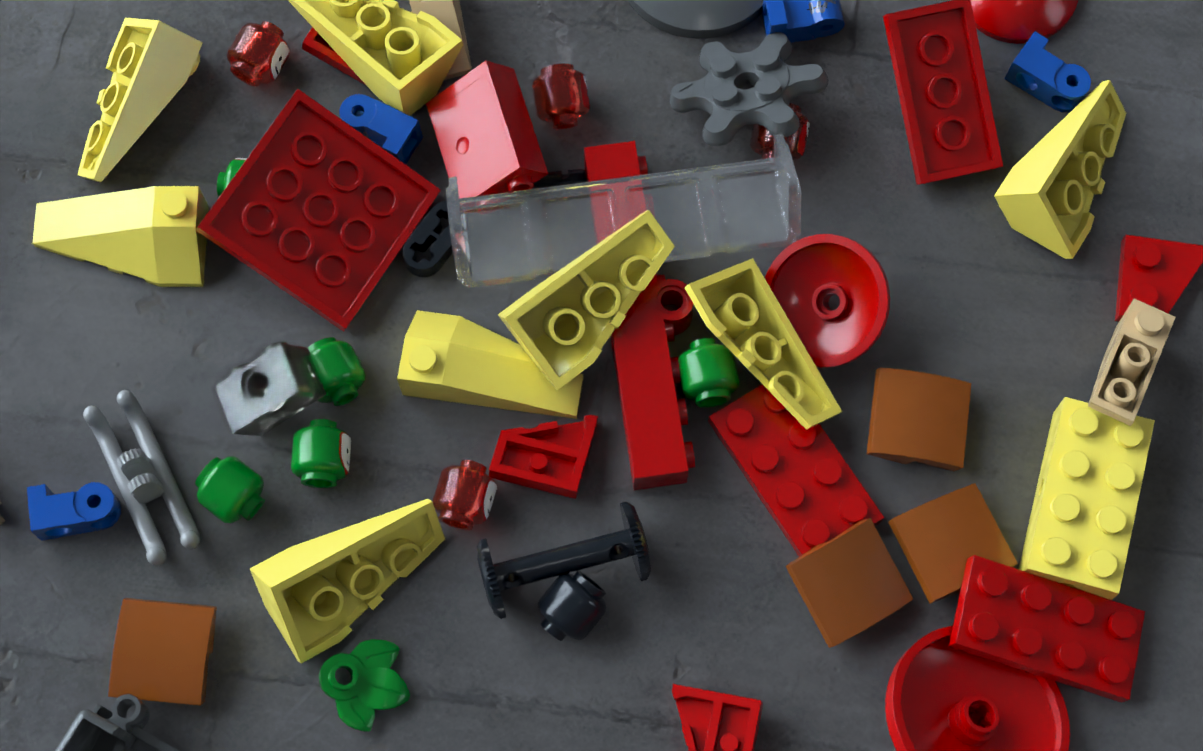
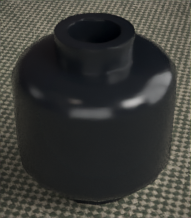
(572, 606)

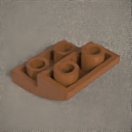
(919, 418)
(946, 533)
(849, 583)
(162, 651)

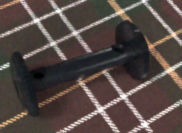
(565, 559)

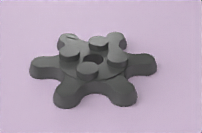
(763, 104)

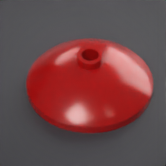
(1018, 19)
(811, 273)

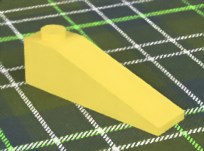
(387, 47)
(148, 70)
(1055, 182)
(131, 232)
(582, 304)
(754, 327)
(472, 365)
(335, 578)

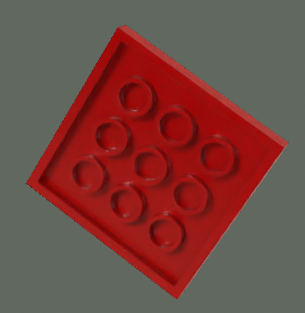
(319, 210)

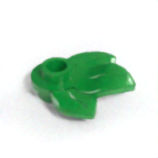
(371, 684)

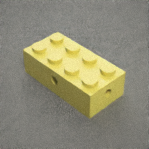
(1086, 499)

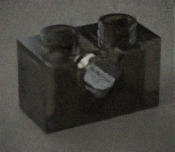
(270, 389)

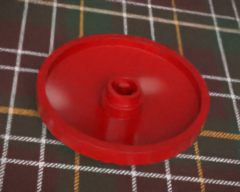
(970, 703)

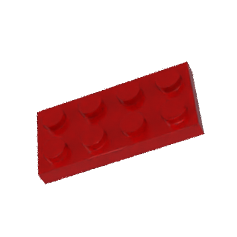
(943, 90)
(793, 470)
(1047, 628)

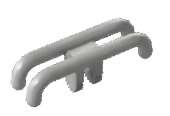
(143, 477)

